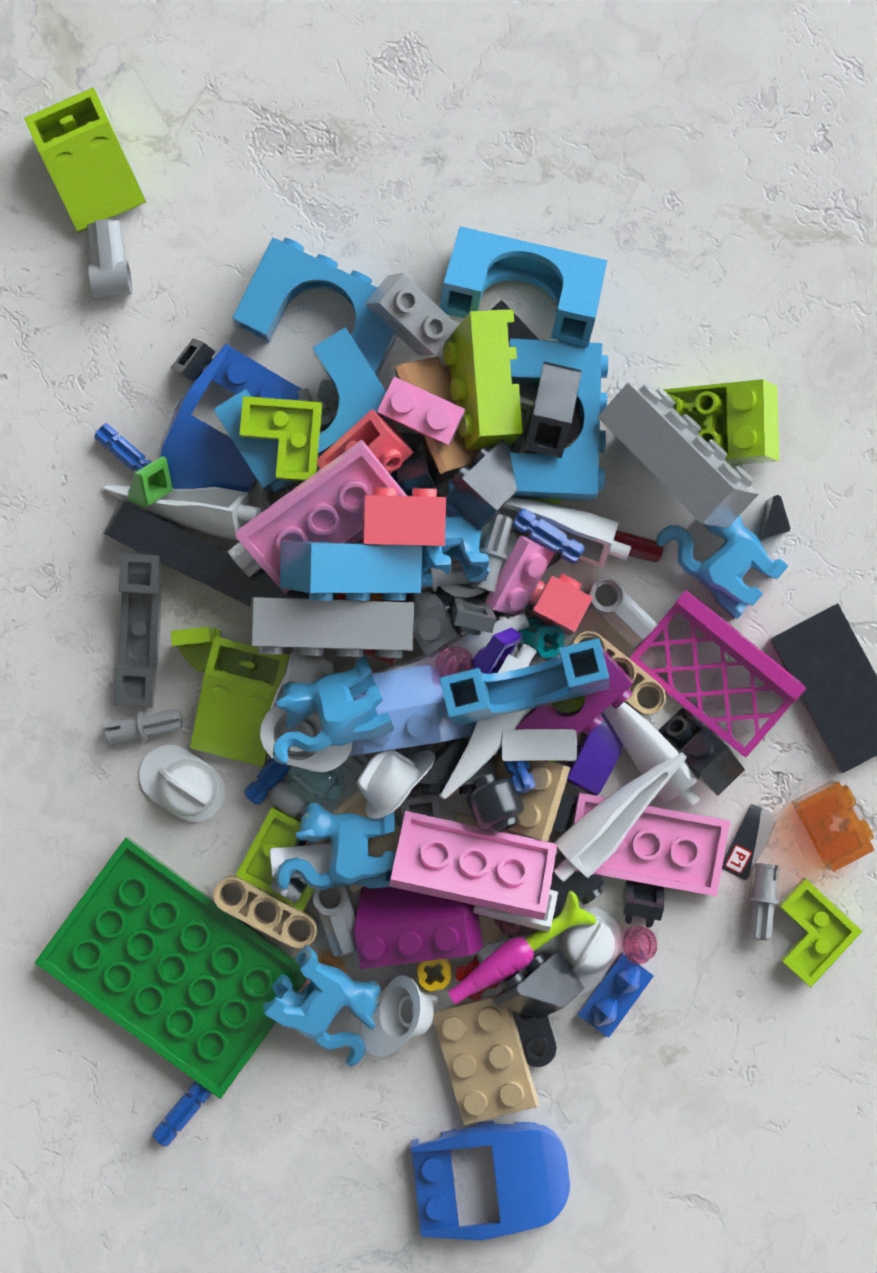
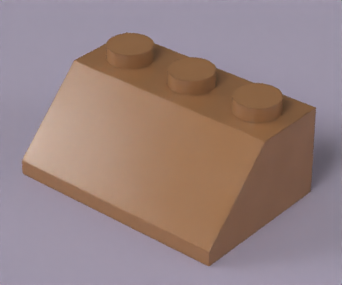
(436, 379)

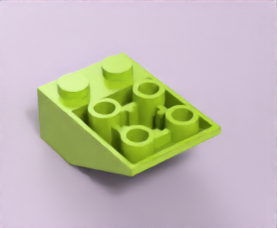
(85, 159)
(735, 416)
(235, 700)

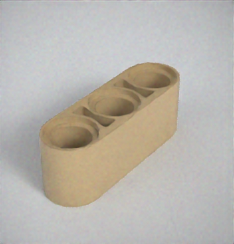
(639, 677)
(247, 912)

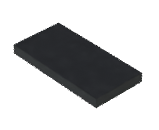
(837, 681)

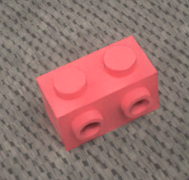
(380, 438)
(404, 519)
(560, 603)

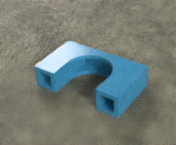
(488, 258)
(288, 272)
(357, 391)
(577, 472)
(481, 696)

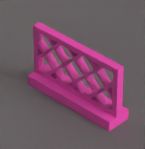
(740, 649)

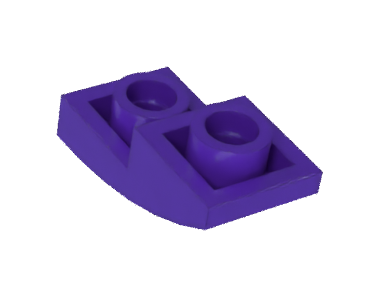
(595, 758)

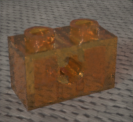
(834, 847)

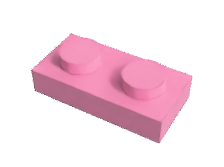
(421, 411)
(519, 576)

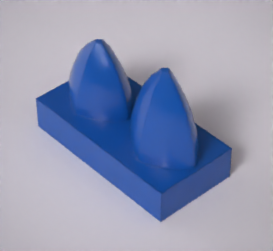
(615, 995)

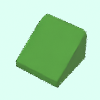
(150, 483)

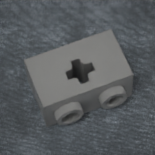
(411, 314)

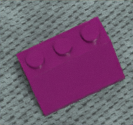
(413, 927)

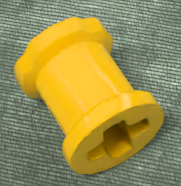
(436, 983)

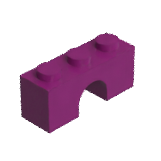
(588, 715)

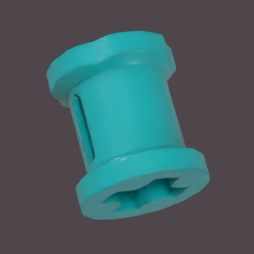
(543, 633)

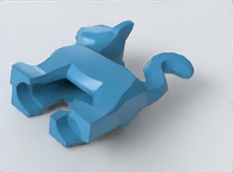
(461, 542)
(726, 566)
(340, 716)
(349, 856)
(321, 1000)

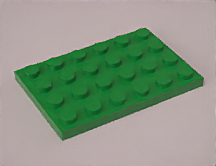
(170, 966)

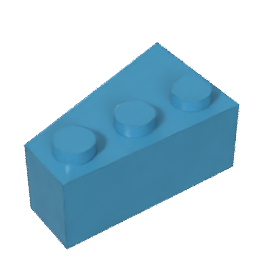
(350, 569)

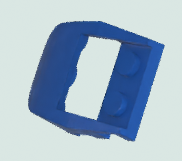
(198, 452)
(528, 1176)

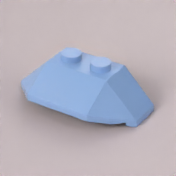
(416, 711)

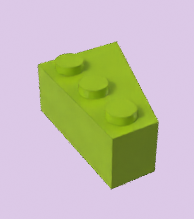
(482, 380)

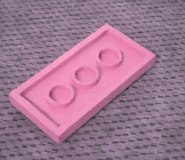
(319, 509)
(666, 848)
(473, 865)

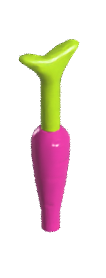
(519, 952)

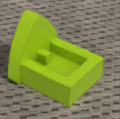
(195, 644)

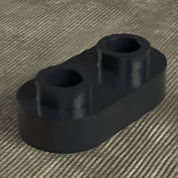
(533, 1030)

